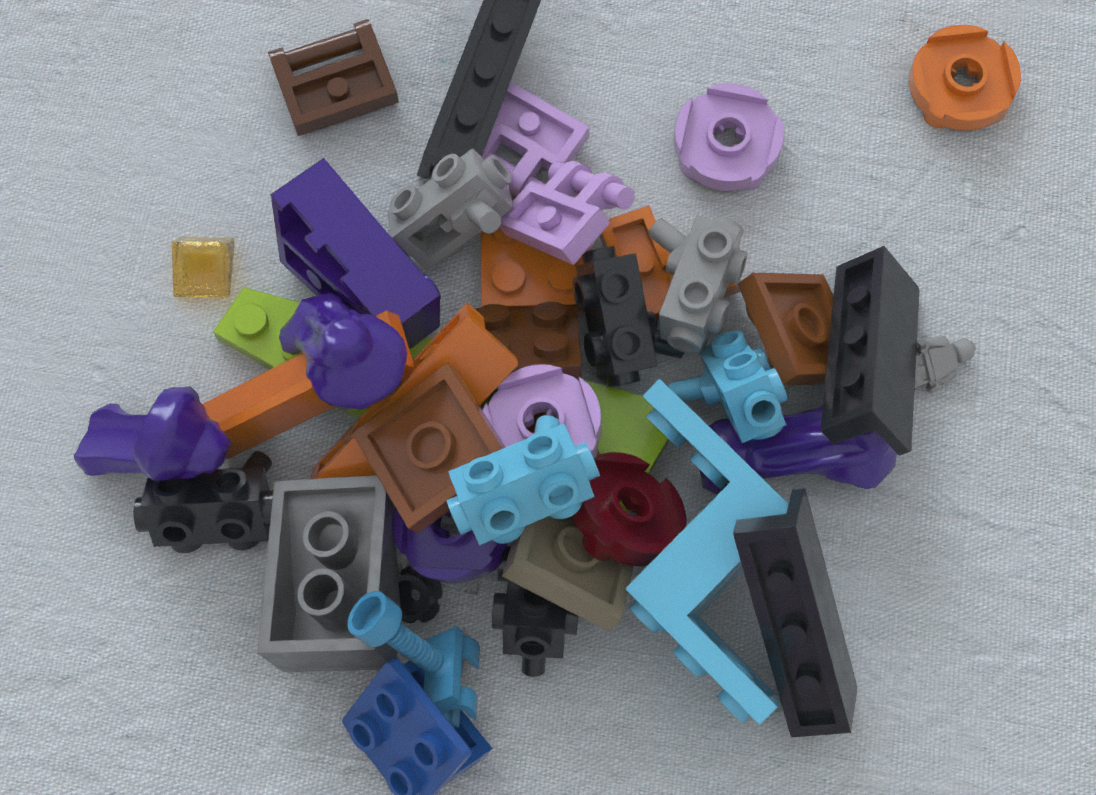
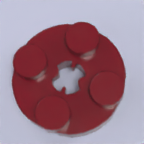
(612, 531)

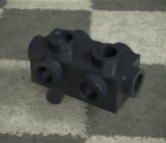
(619, 326)
(209, 509)
(530, 624)

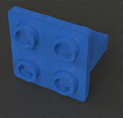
(409, 734)

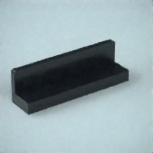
(480, 80)
(872, 352)
(798, 619)

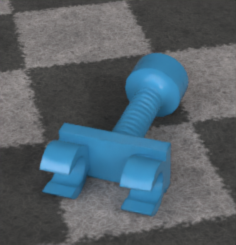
(378, 621)

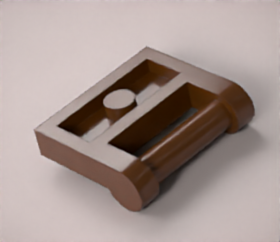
(338, 89)

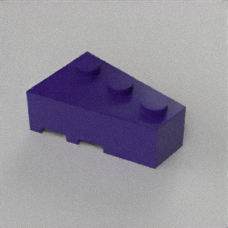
(342, 249)

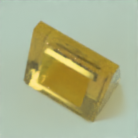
(202, 266)

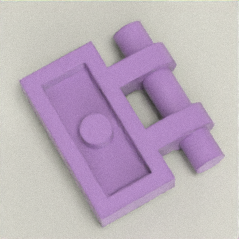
(535, 132)
(555, 220)

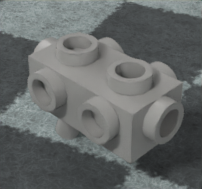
(450, 208)
(702, 271)

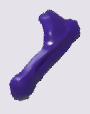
(348, 354)
(165, 444)
(806, 450)

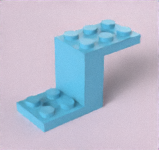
(705, 560)

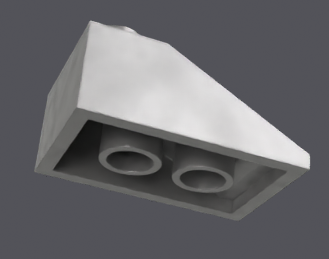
(323, 554)

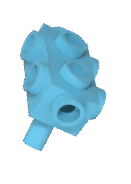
(741, 384)
(522, 484)

